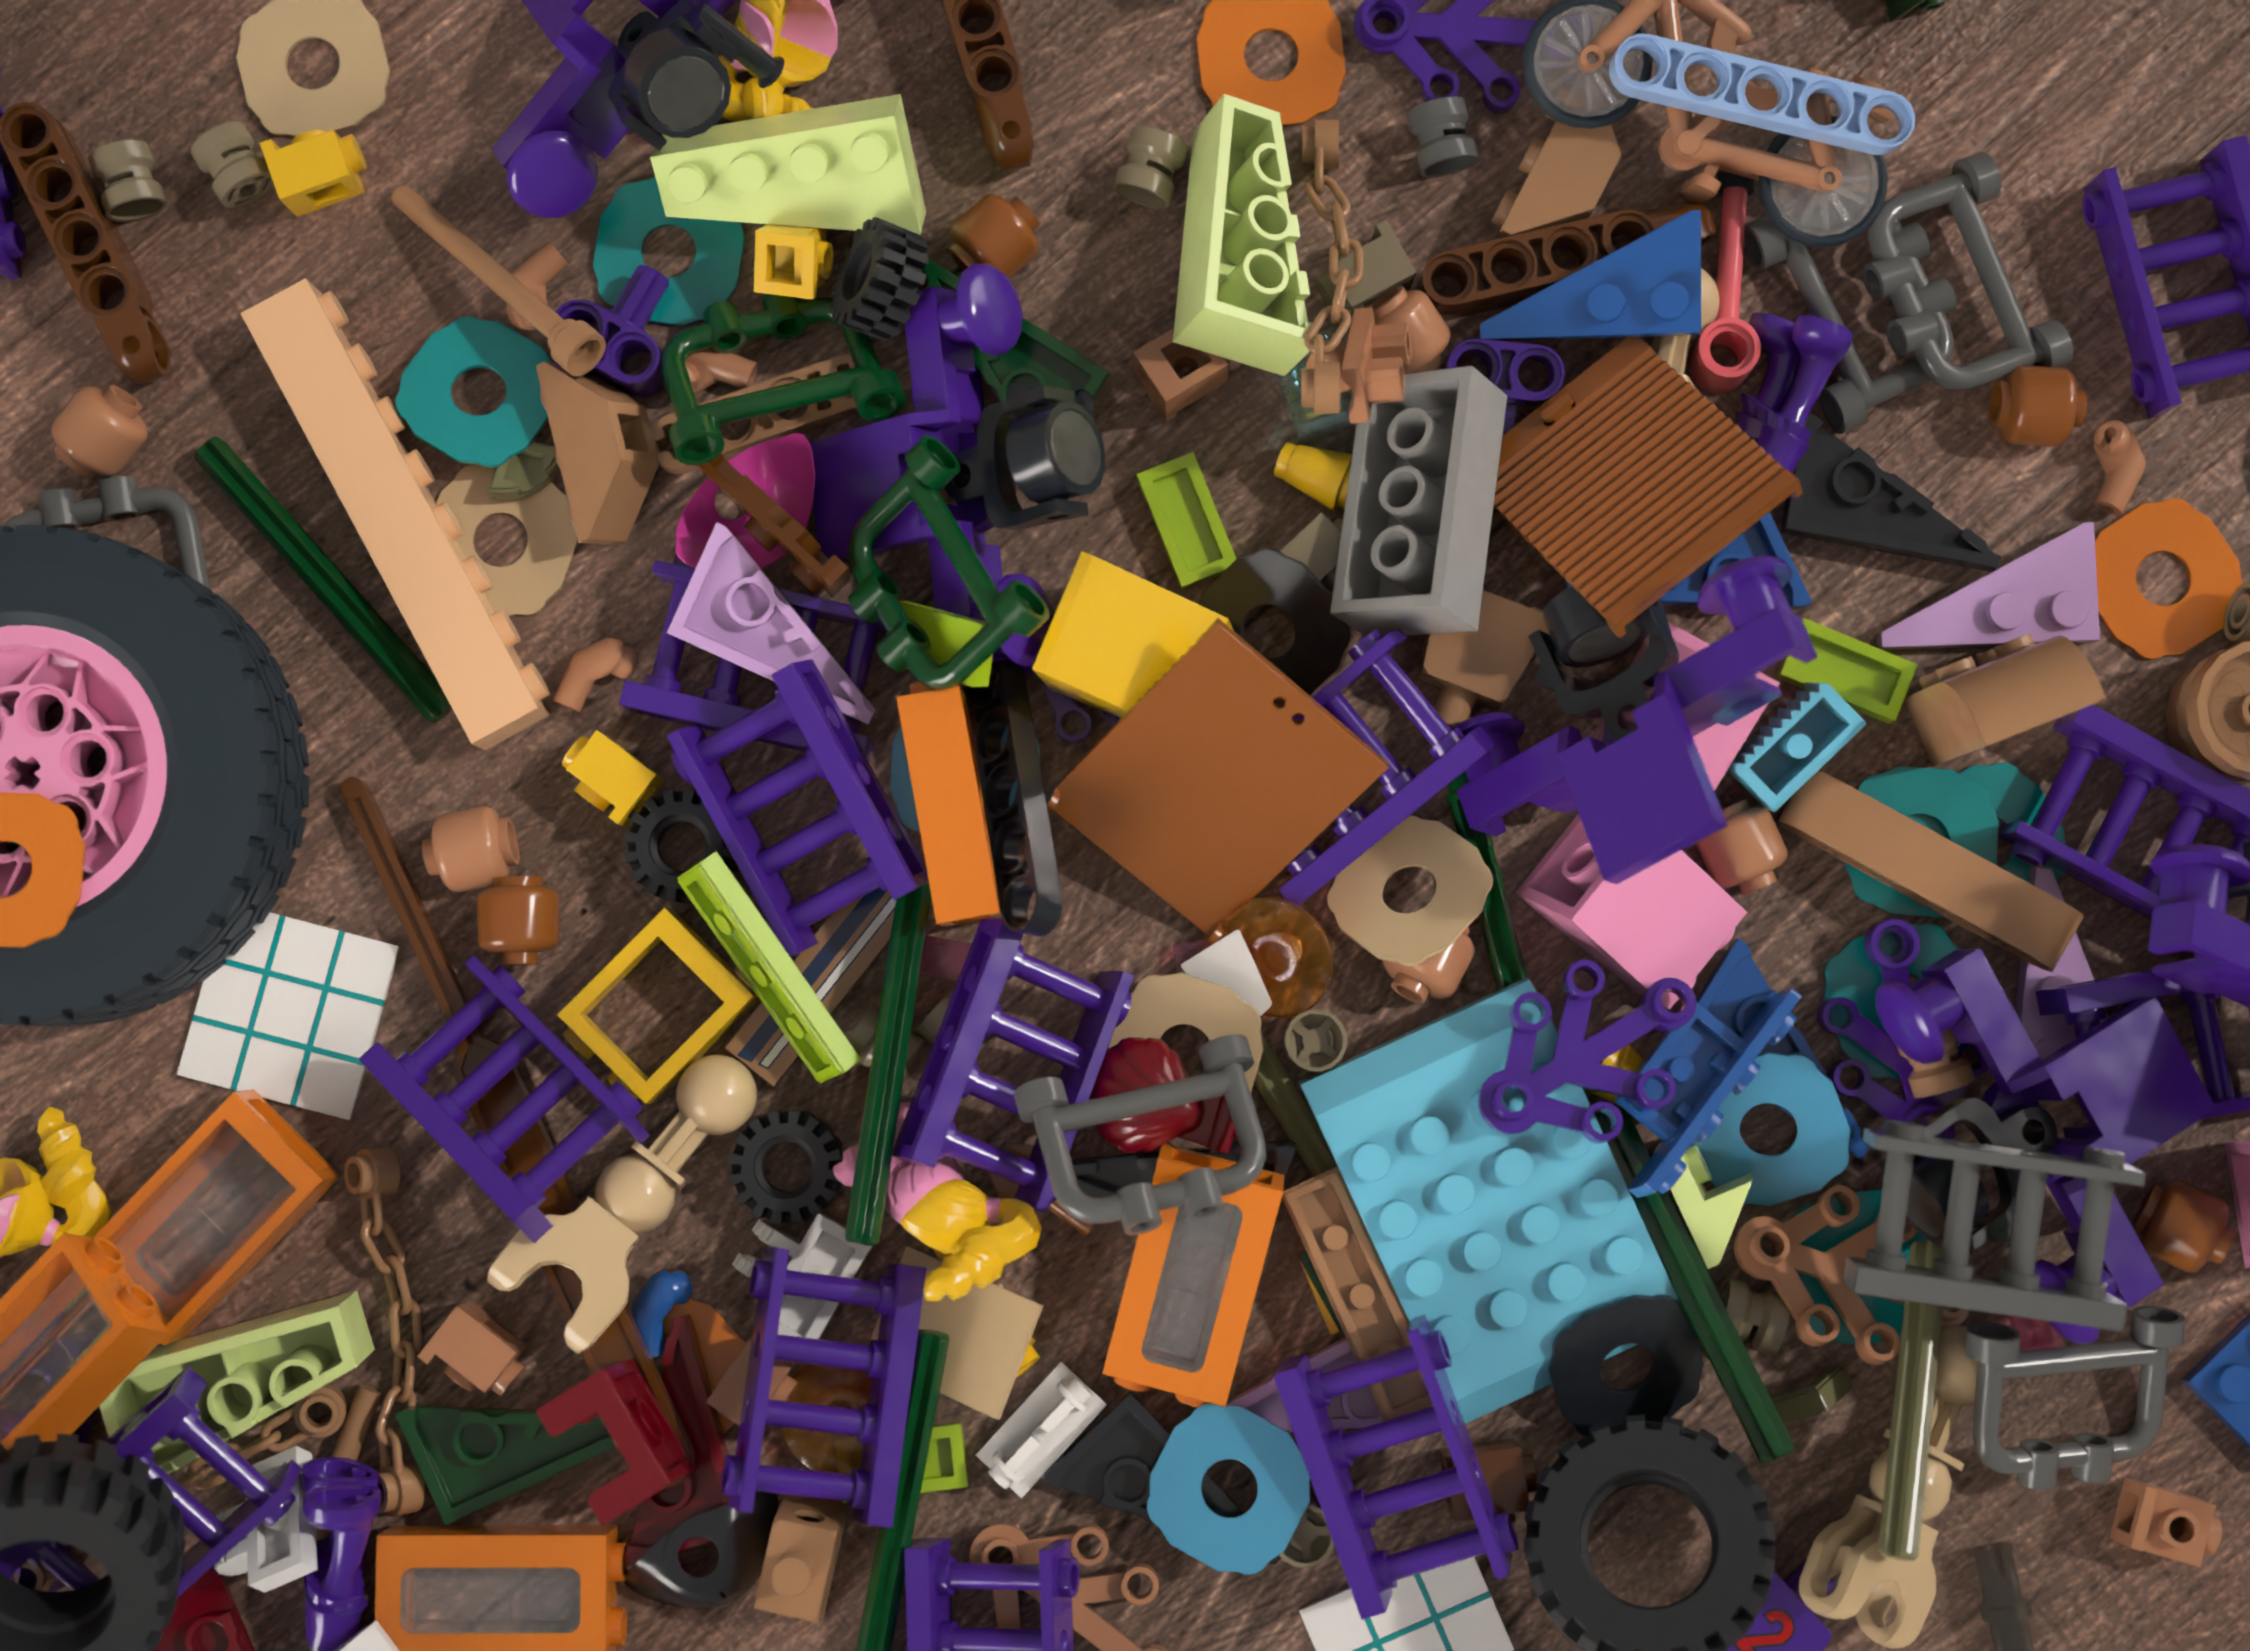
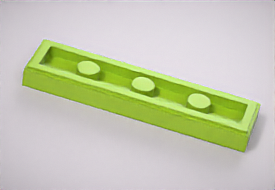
(768, 968)

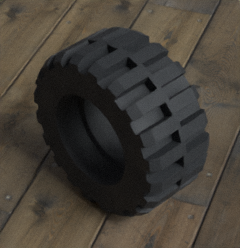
(1667, 1456)
(110, 1511)

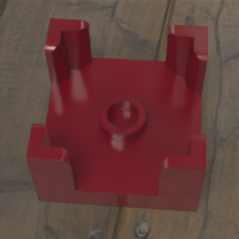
(636, 1429)

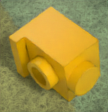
(315, 170)
(800, 260)
(611, 777)

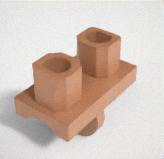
(1371, 363)

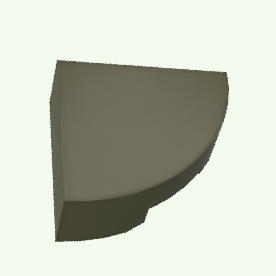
(524, 473)
(1814, 1399)

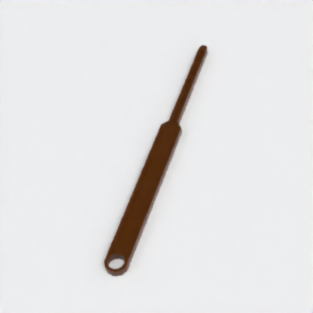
(622, 1338)

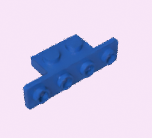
(1706, 1066)

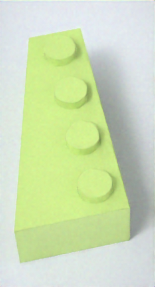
(798, 169)
(1238, 253)
(248, 1369)

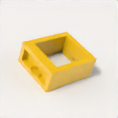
(703, 961)

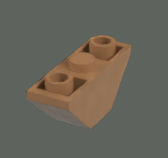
(1562, 179)
(601, 452)

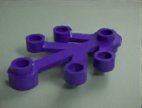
(1457, 30)
(1879, 1043)
(1578, 1060)

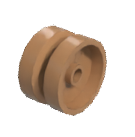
(2212, 712)

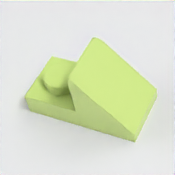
(1709, 1213)

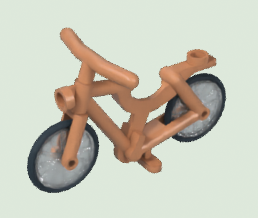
(1805, 186)

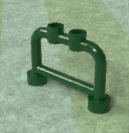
(697, 431)
(905, 646)

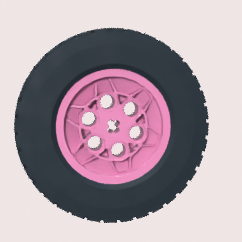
(197, 782)

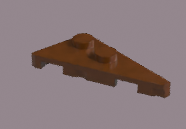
(774, 526)

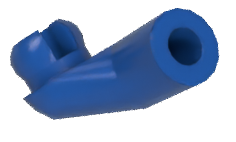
(655, 1302)

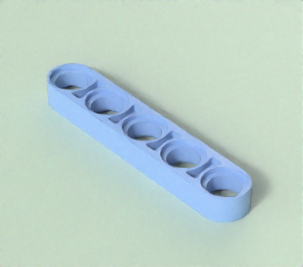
(1791, 84)

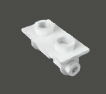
(1040, 1430)

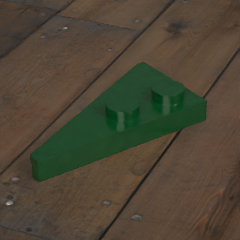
(1034, 359)
(491, 1453)

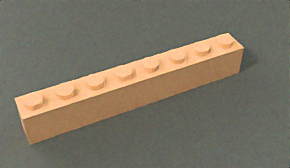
(396, 513)

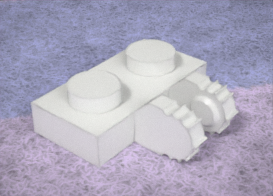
(820, 1252)
(277, 1551)

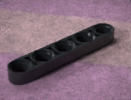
(1028, 811)

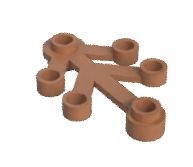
(1827, 1268)
(1091, 1588)

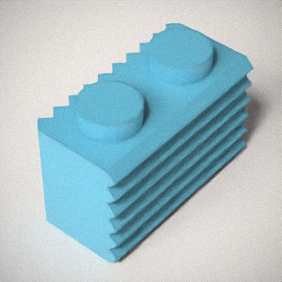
(1795, 744)

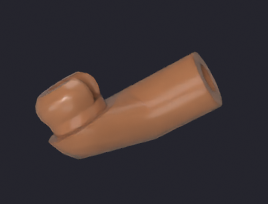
(535, 275)
(710, 367)
(2122, 465)
(591, 664)

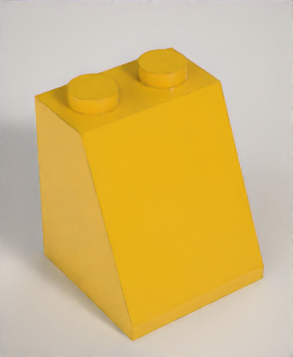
(1116, 636)

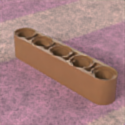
(1931, 870)

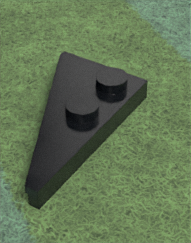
(1864, 507)

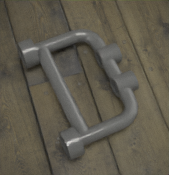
(1916, 330)
(1848, 399)
(117, 497)
(1138, 1205)
(2090, 1454)

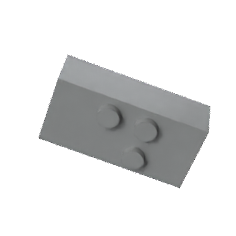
(1421, 507)

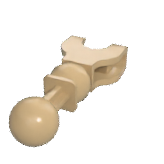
(630, 1199)
(1851, 1544)

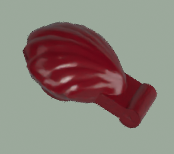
(1150, 1062)

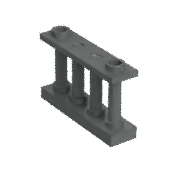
(2017, 1287)

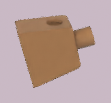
(1480, 663)
(801, 1557)

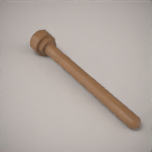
(572, 342)

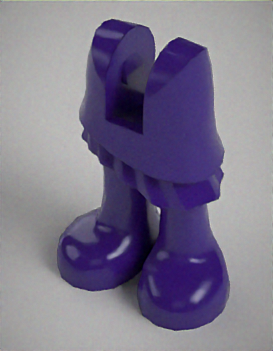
(1796, 372)
(345, 1500)

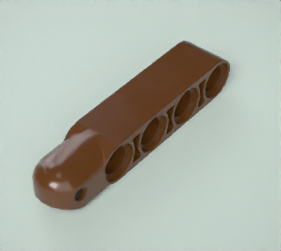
(1000, 113)
(1532, 257)
(130, 327)

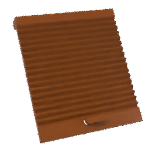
(1633, 481)
(1214, 780)

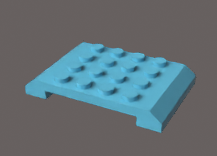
(1478, 1224)

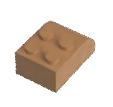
(2006, 695)

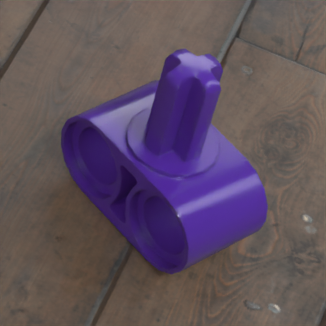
(624, 331)
(1502, 370)

